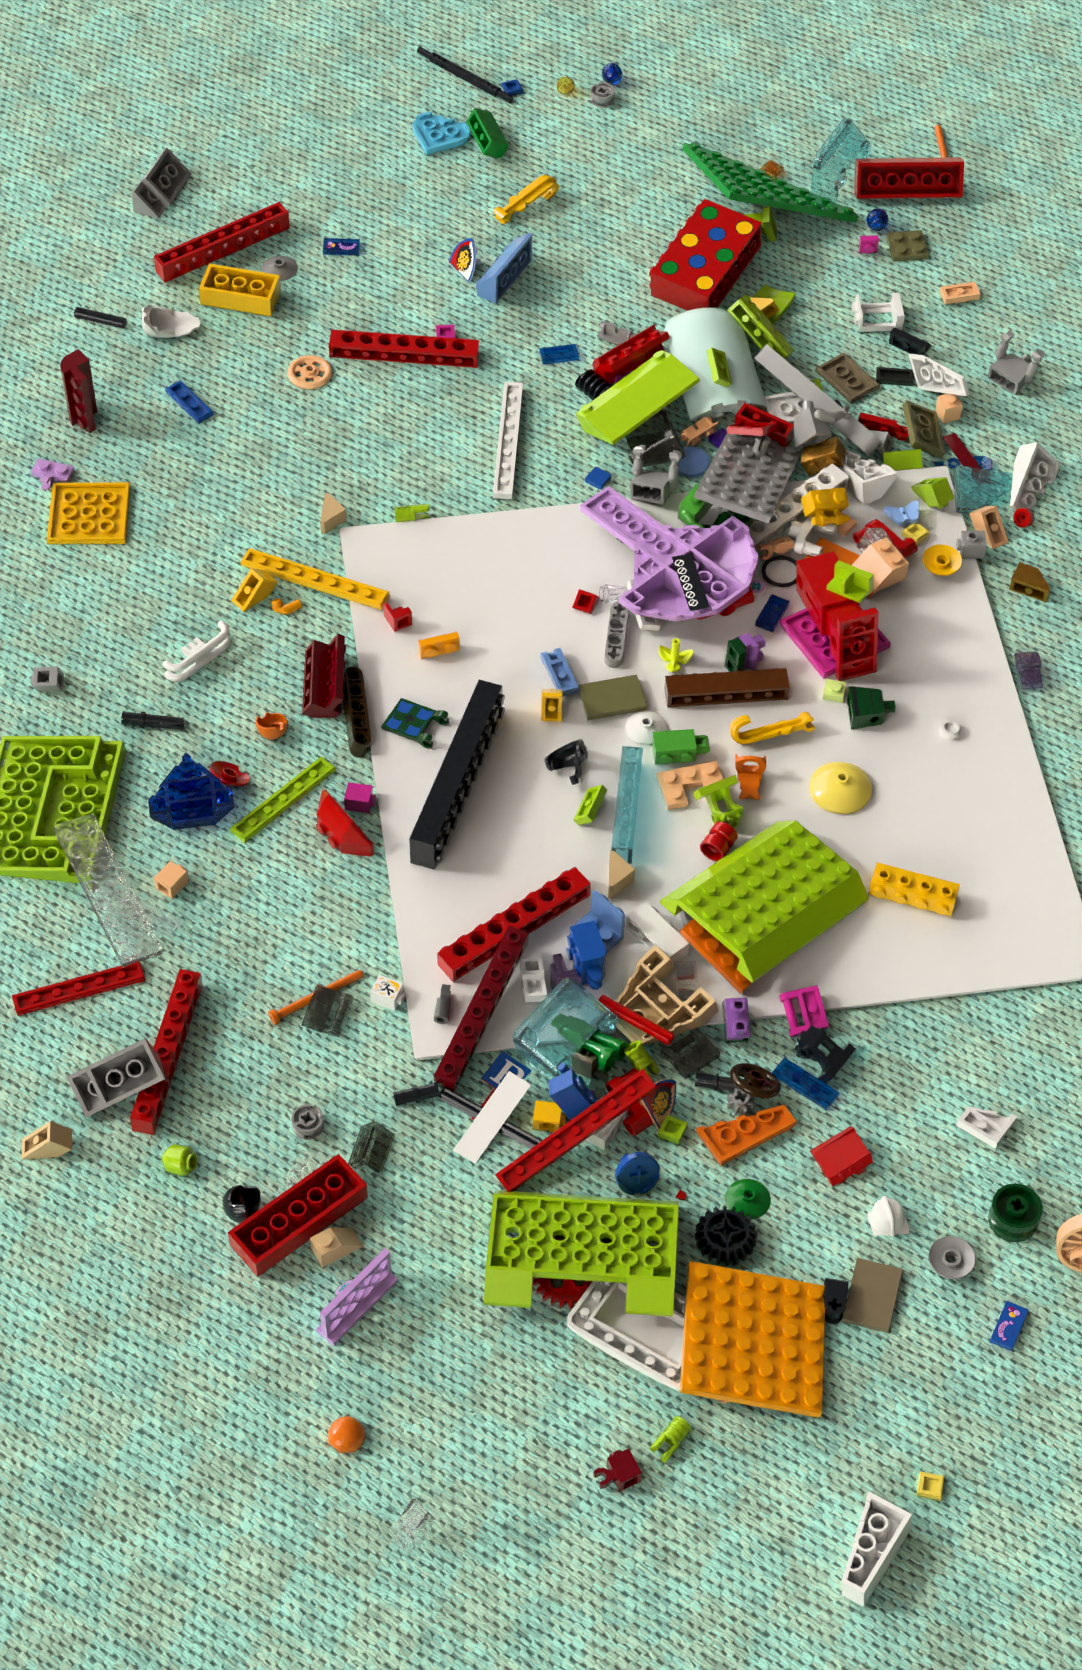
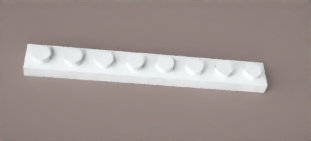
(508, 440)

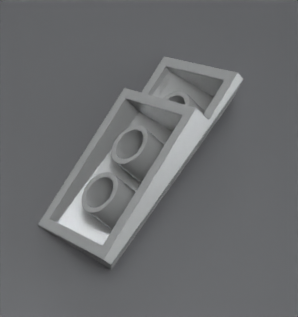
(160, 185)
(117, 1077)

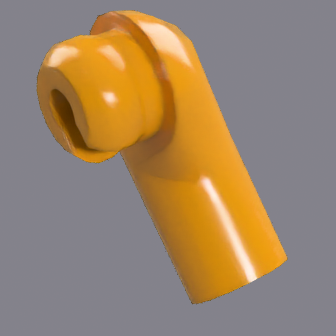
(285, 609)

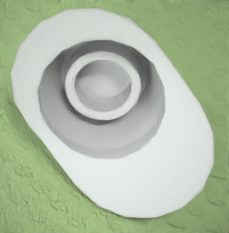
(888, 1218)

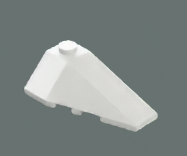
(937, 377)
(1031, 472)

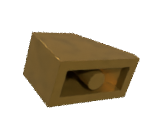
(1029, 582)

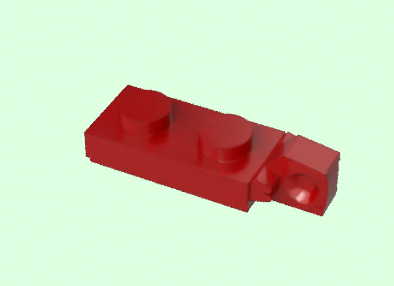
(878, 423)

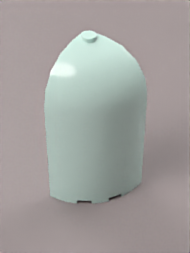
(690, 338)

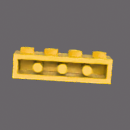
(914, 889)

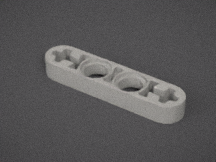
(619, 634)

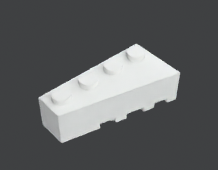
(874, 1547)

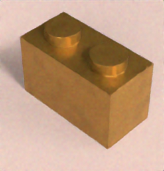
(822, 455)

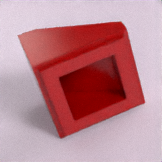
(585, 601)

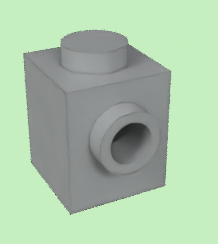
(972, 544)

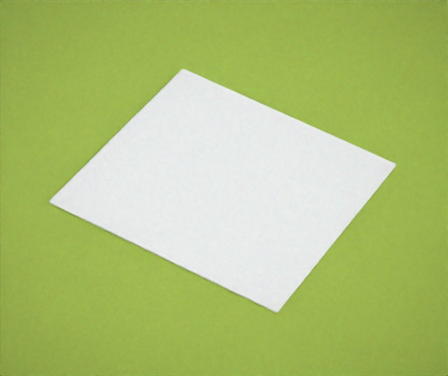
(937, 805)

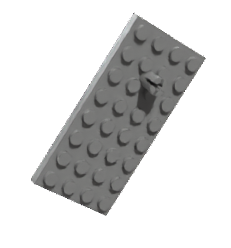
(748, 475)

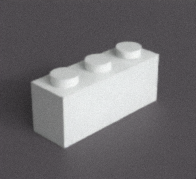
(654, 930)

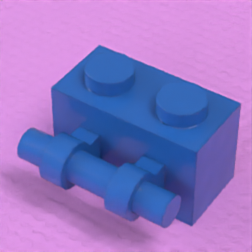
(570, 1092)

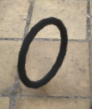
(771, 581)

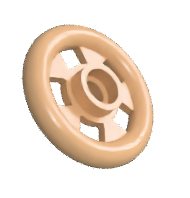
(309, 375)

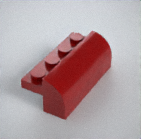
(630, 354)

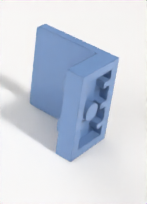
(608, 918)

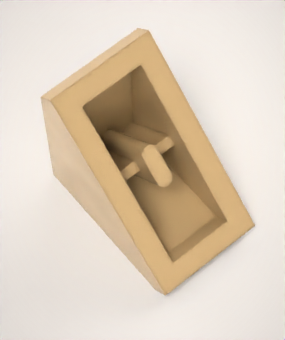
(332, 514)
(620, 874)

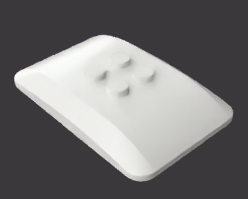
(640, 1341)

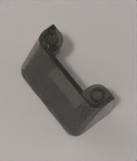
(659, 439)

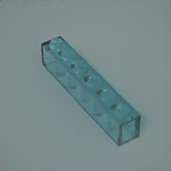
(627, 802)

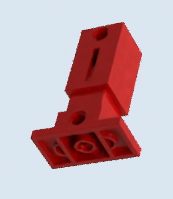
(850, 630)

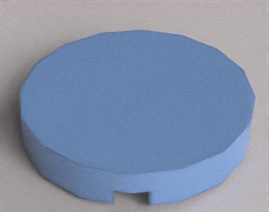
(694, 464)

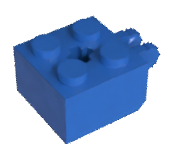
(587, 953)

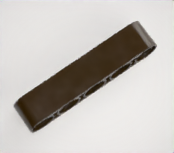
(356, 712)

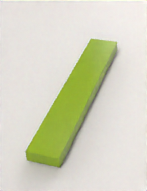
(282, 799)

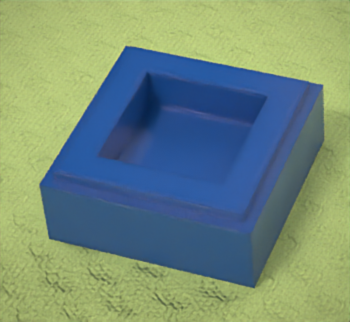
(512, 87)
(598, 478)

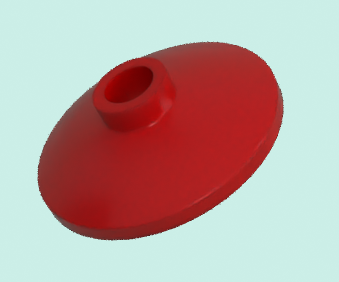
(229, 774)

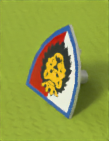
(464, 258)

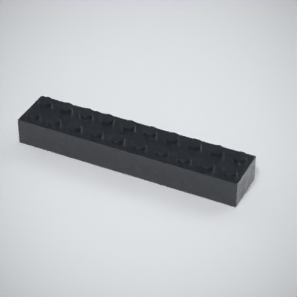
(456, 775)

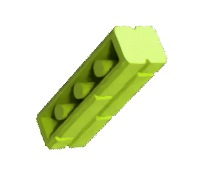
(759, 326)

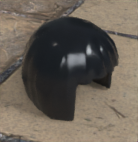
(241, 1202)

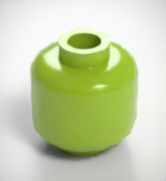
(179, 1159)

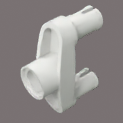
(804, 533)

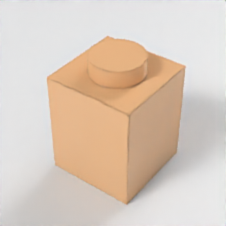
(948, 407)
(171, 879)

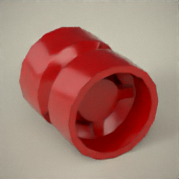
(718, 841)

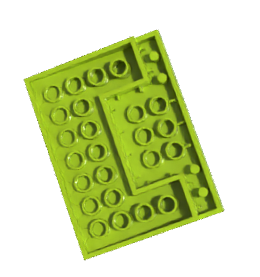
(48, 784)

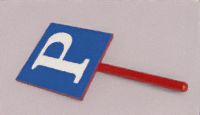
(499, 1069)

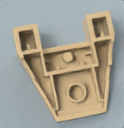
(654, 1001)

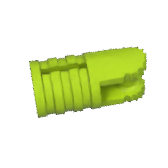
(407, 513)
(640, 1058)
(673, 1435)

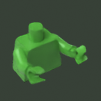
(692, 509)

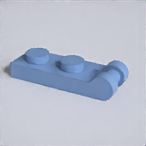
(559, 671)

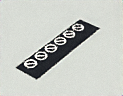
(690, 582)

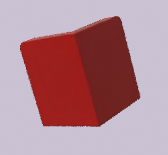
(398, 617)

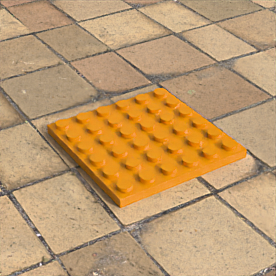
(753, 1339)

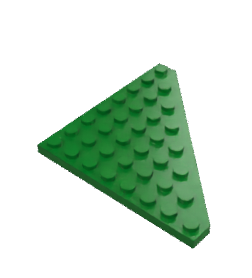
(756, 187)

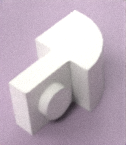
(533, 979)

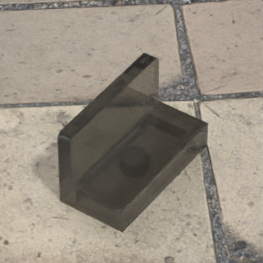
(371, 1147)

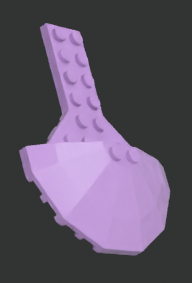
(720, 553)

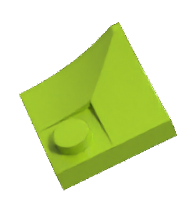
(781, 298)

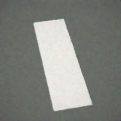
(492, 1117)

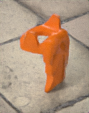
(750, 775)

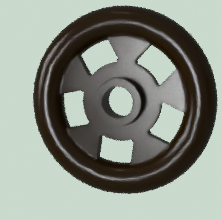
(755, 1080)

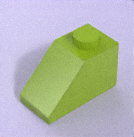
(934, 491)

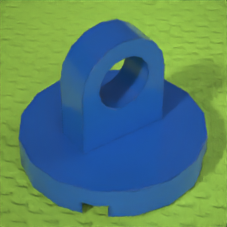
(637, 1173)

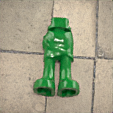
(607, 1051)

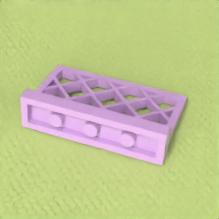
(357, 1298)

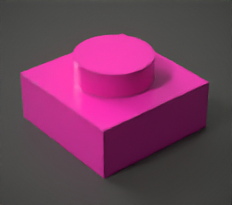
(868, 244)
(445, 331)

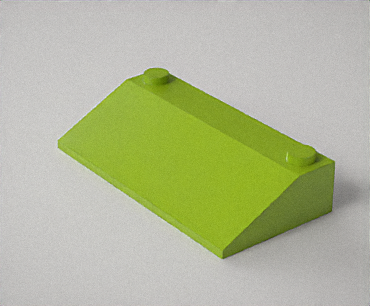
(636, 398)

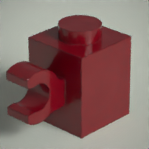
(620, 1469)

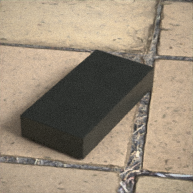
(894, 376)

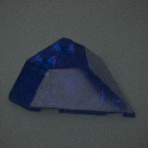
(190, 797)

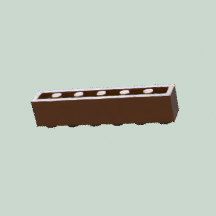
(726, 687)

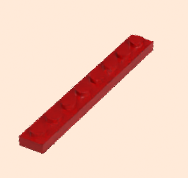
(576, 1131)

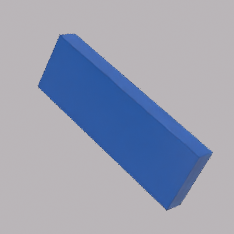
(189, 401)

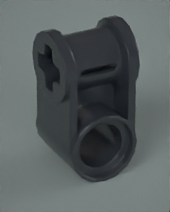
(834, 1298)

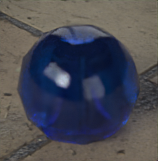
(612, 73)
(877, 219)

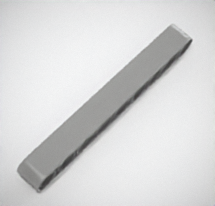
(808, 391)

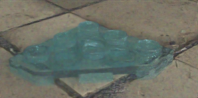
(979, 487)

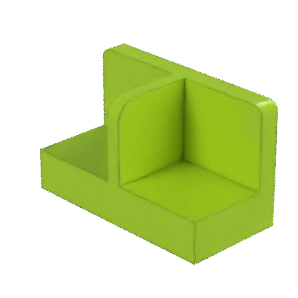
(851, 582)

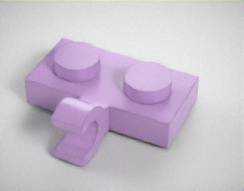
(51, 471)

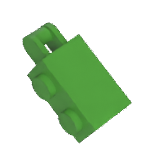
(678, 746)

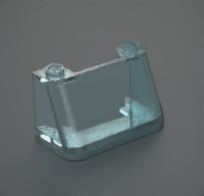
(561, 1027)

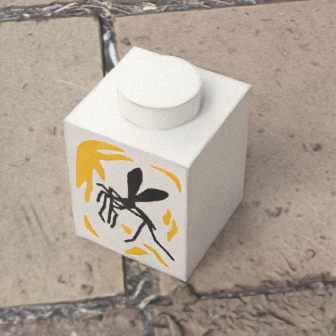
(387, 993)

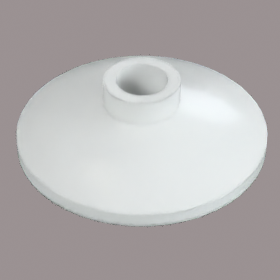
(642, 725)

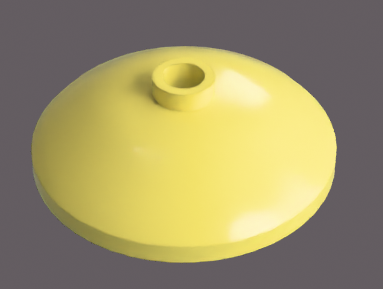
(840, 795)

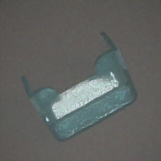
(835, 157)

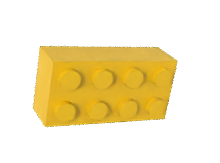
(240, 289)

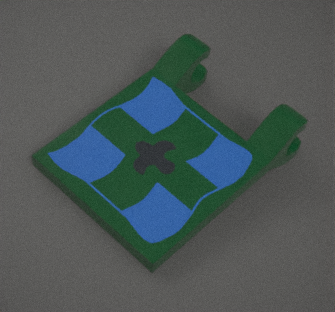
(411, 721)

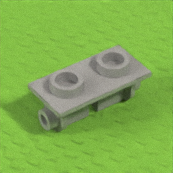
(611, 334)

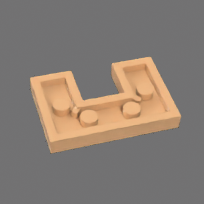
(676, 780)

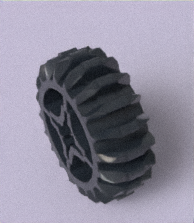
(743, 1232)

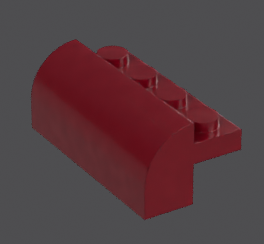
(79, 390)
(324, 678)

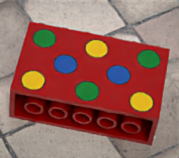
(706, 257)

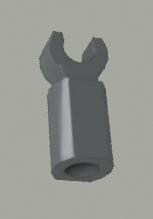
(443, 1005)

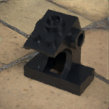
(830, 1064)

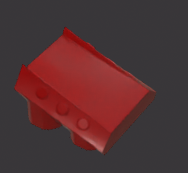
(842, 1156)

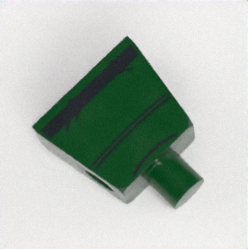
(867, 707)

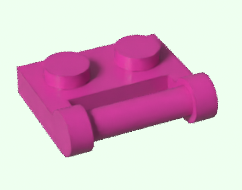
(810, 1006)

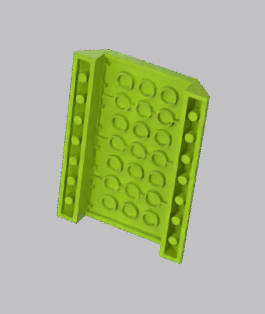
(771, 896)

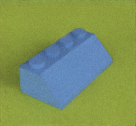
(505, 269)

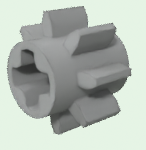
(740, 1102)

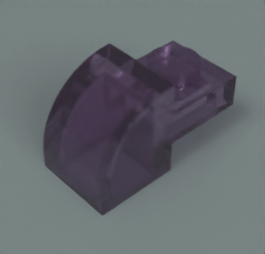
(1028, 667)
(559, 971)

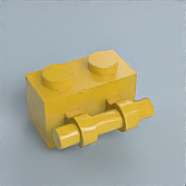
(823, 503)

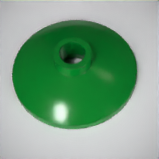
(754, 1206)

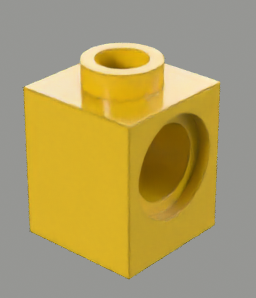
(547, 1116)

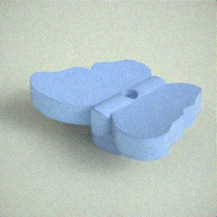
(903, 516)

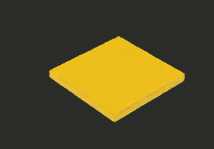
(88, 513)

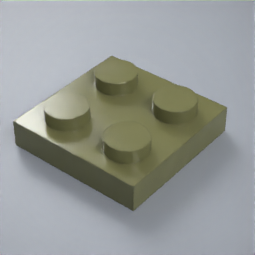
(907, 245)

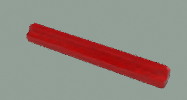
(637, 1020)

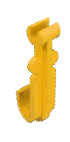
(543, 186)
(782, 727)

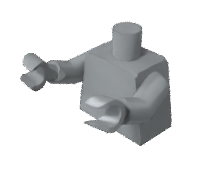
(1012, 371)
(813, 426)
(653, 485)

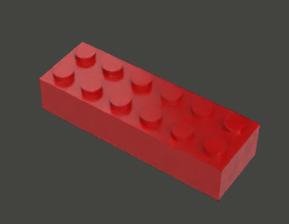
(908, 177)
(297, 1215)

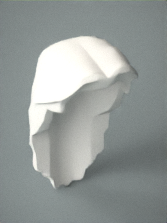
(167, 323)

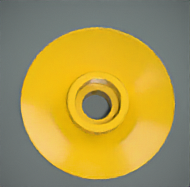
(942, 560)

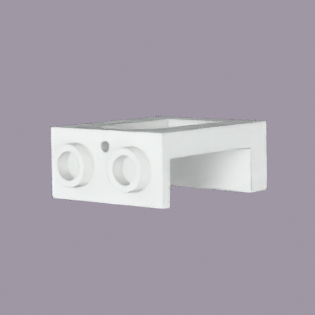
(894, 306)

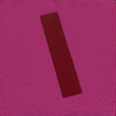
(960, 451)

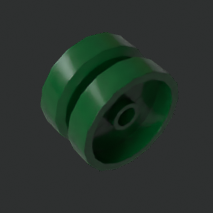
(1015, 1212)

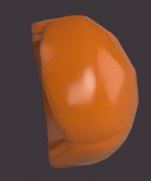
(267, 725)
(346, 1434)

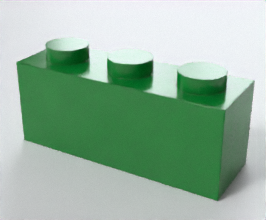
(487, 133)

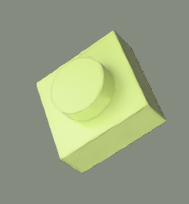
(834, 690)

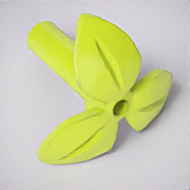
(674, 656)

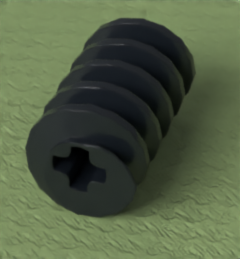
(591, 384)

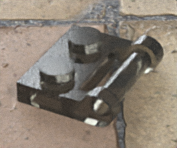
(320, 1008)
(693, 1058)

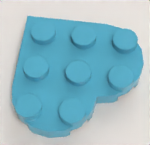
(438, 133)

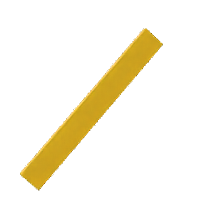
(316, 579)

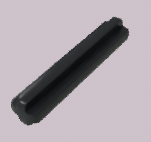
(100, 317)

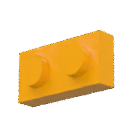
(439, 645)

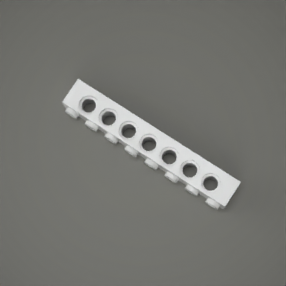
(790, 507)

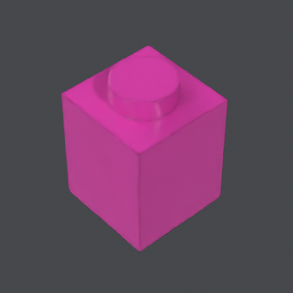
(359, 797)

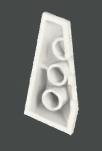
(867, 478)

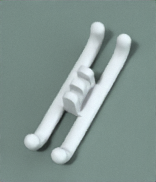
(198, 654)

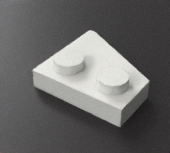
(986, 1125)

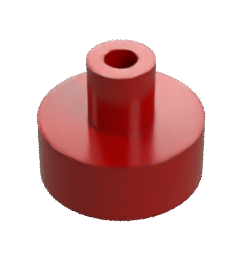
(1023, 517)

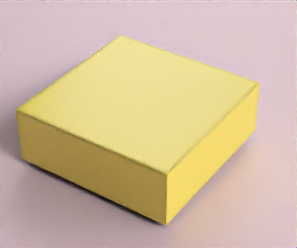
(916, 532)
(930, 1486)

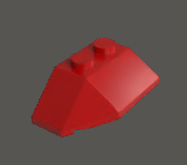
(341, 829)

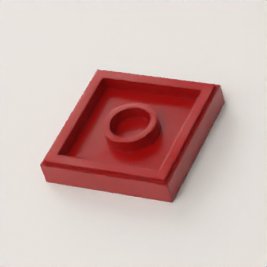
(752, 428)

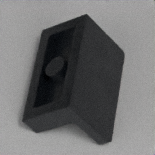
(908, 342)

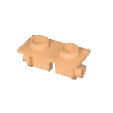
(704, 428)

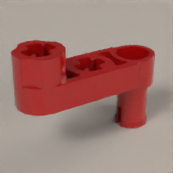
(906, 547)
(638, 1117)

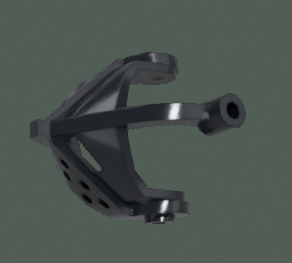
(557, 759)

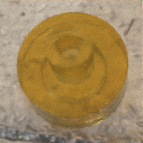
(565, 85)

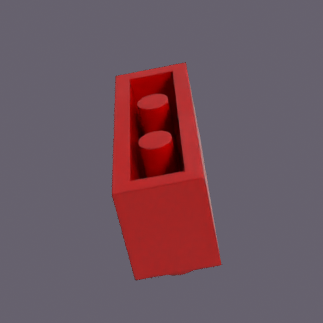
(785, 429)

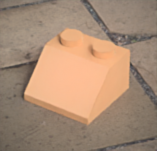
(884, 562)

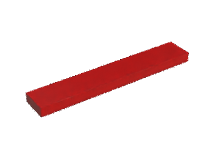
(77, 988)

